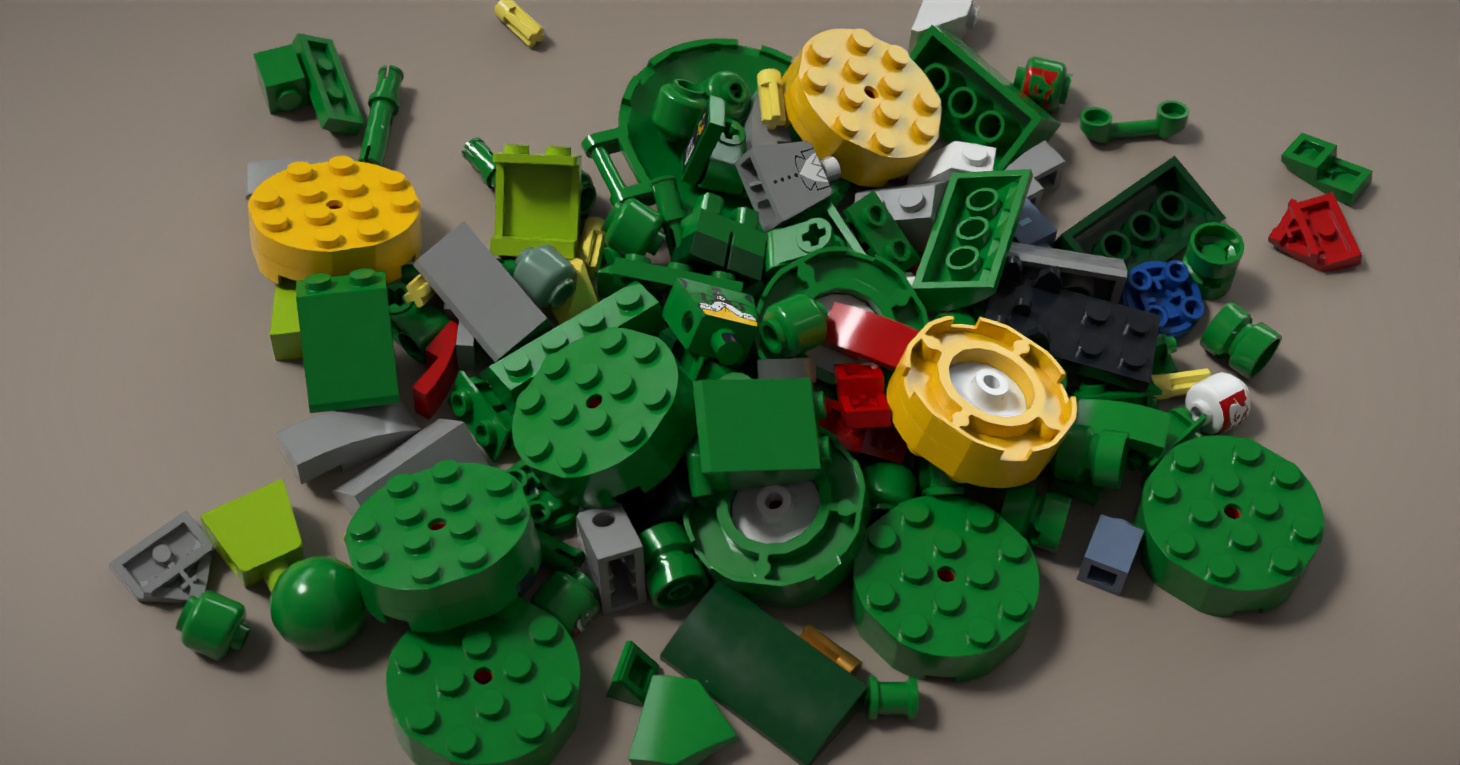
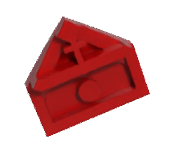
(1317, 234)

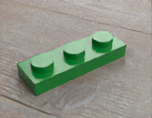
(327, 84)
(662, 278)

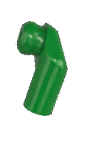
(698, 484)

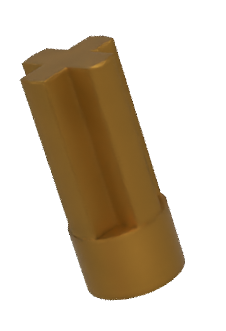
(831, 650)

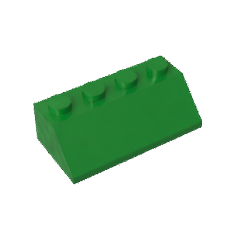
(979, 100)
(627, 308)

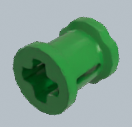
(892, 698)

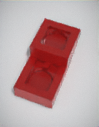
(867, 335)
(440, 374)
(862, 395)
(874, 442)

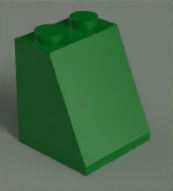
(347, 340)
(760, 432)

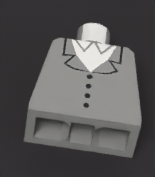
(785, 181)
(607, 536)

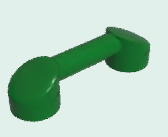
(1170, 120)

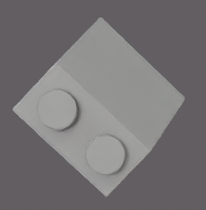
(912, 208)

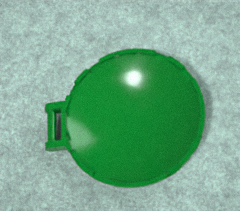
(653, 156)

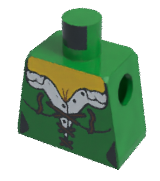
(712, 320)

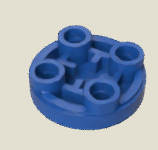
(1167, 292)

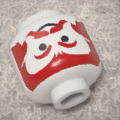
(1222, 400)

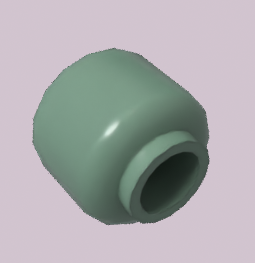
(545, 276)

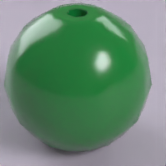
(317, 604)

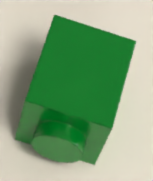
(281, 79)

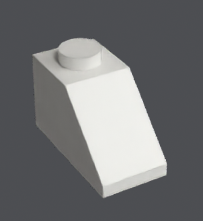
(946, 14)
(952, 159)

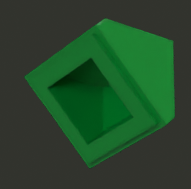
(632, 675)

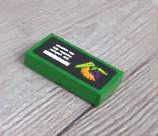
(703, 140)

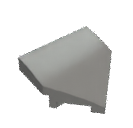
(167, 563)

